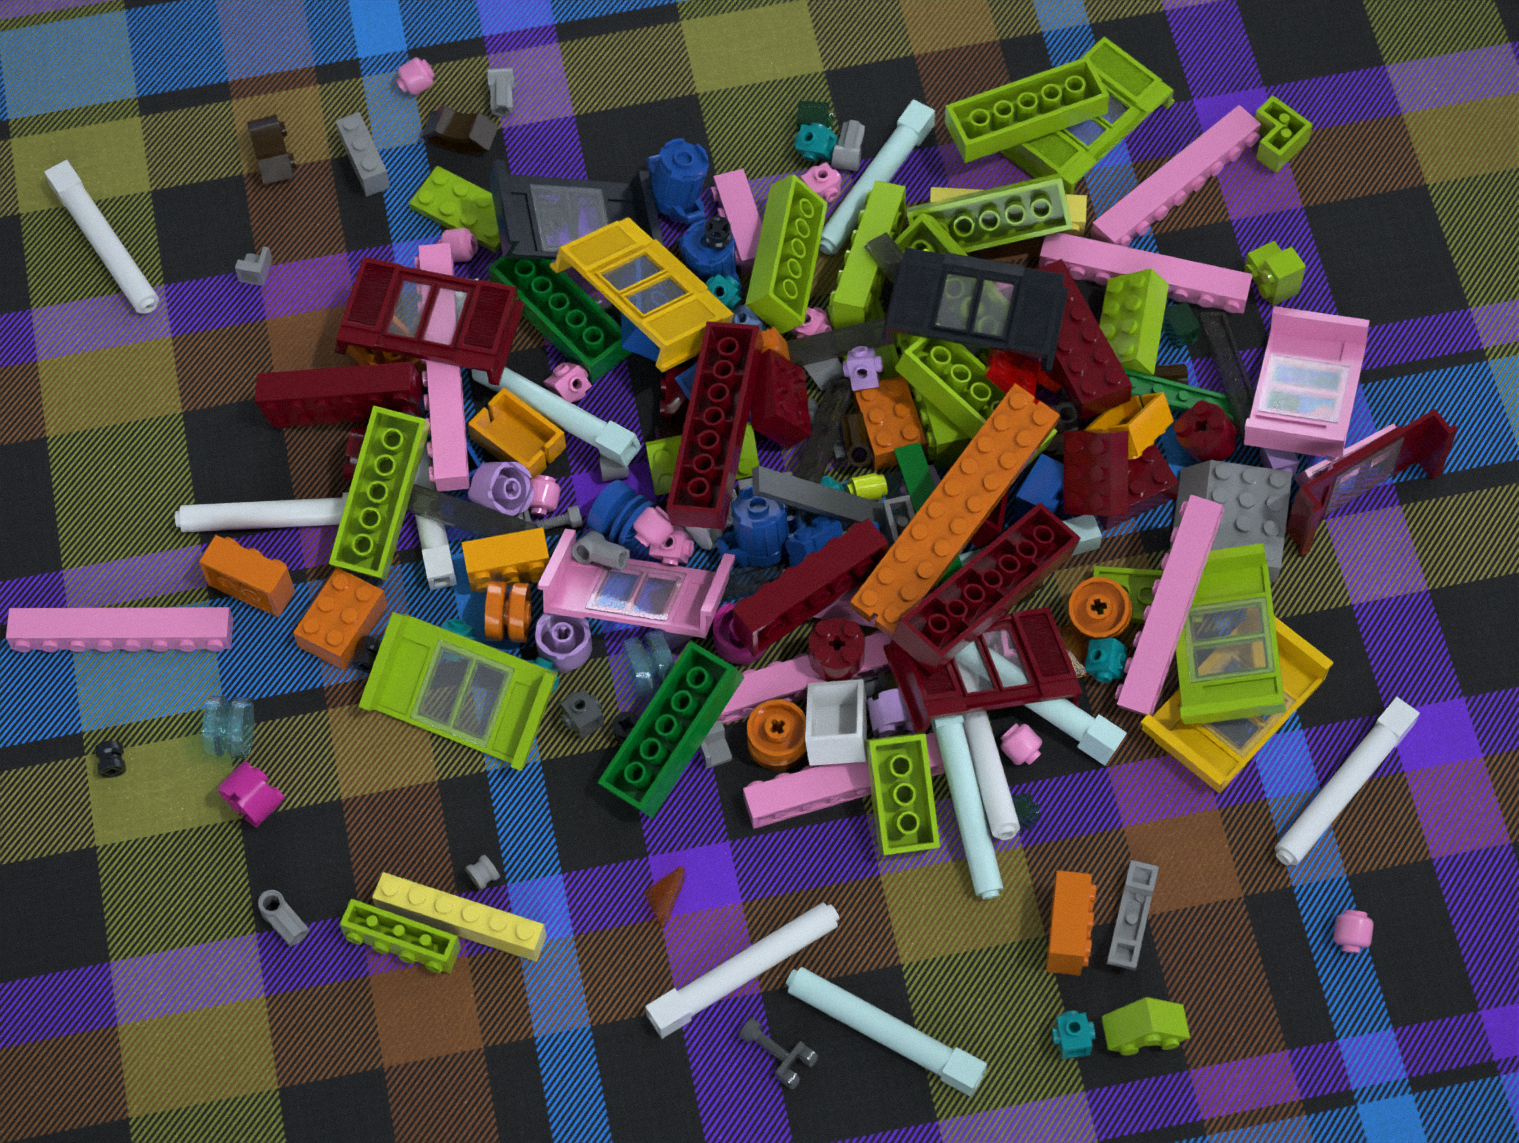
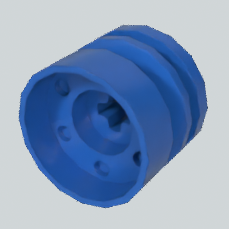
(616, 512)

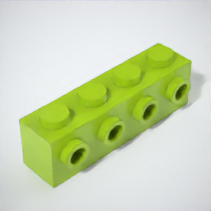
(400, 936)

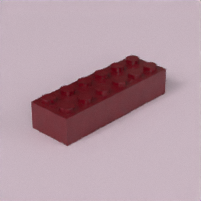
(1084, 356)
(339, 393)
(808, 587)

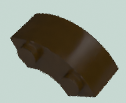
(460, 131)
(270, 149)

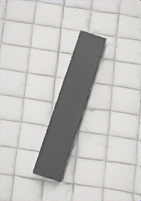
(814, 497)

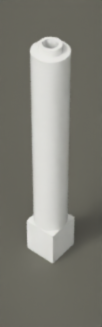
(118, 261)
(261, 514)
(433, 536)
(990, 775)
(1346, 782)
(678, 1007)

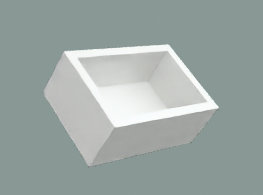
(836, 722)

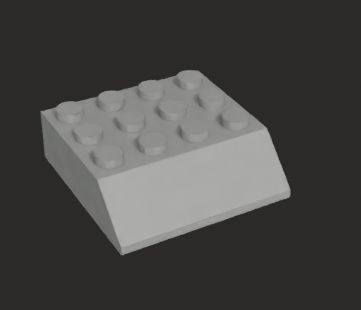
(1253, 505)

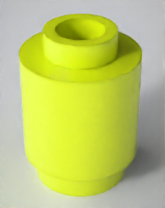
(868, 486)

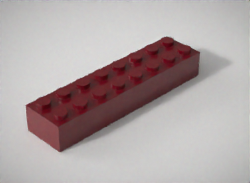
(715, 425)
(985, 588)

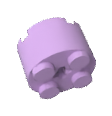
(502, 487)
(563, 641)
(889, 715)

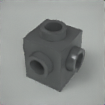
(582, 713)

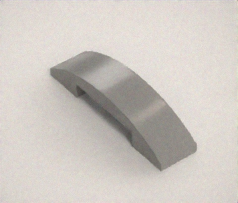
(1132, 915)

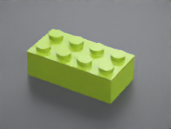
(1134, 318)
(902, 793)

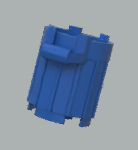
(678, 179)
(705, 261)
(759, 530)

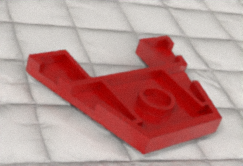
(1010, 368)

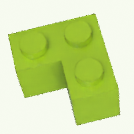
(1283, 133)
(1275, 272)
(1145, 1024)

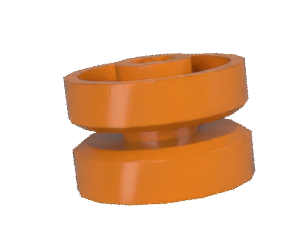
(1098, 592)
(508, 612)
(777, 735)

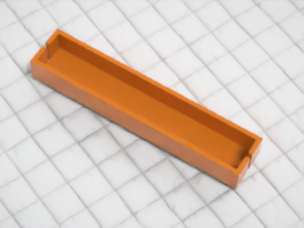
(955, 509)

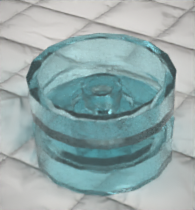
(645, 664)
(228, 727)

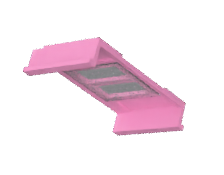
(1307, 383)
(640, 594)

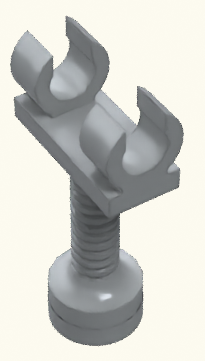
(571, 517)

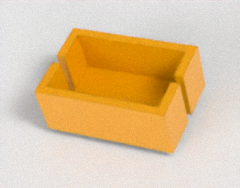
(1141, 423)
(517, 433)
(506, 559)

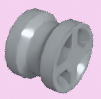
(482, 872)

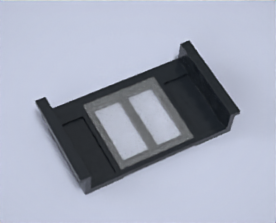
(547, 212)
(977, 304)

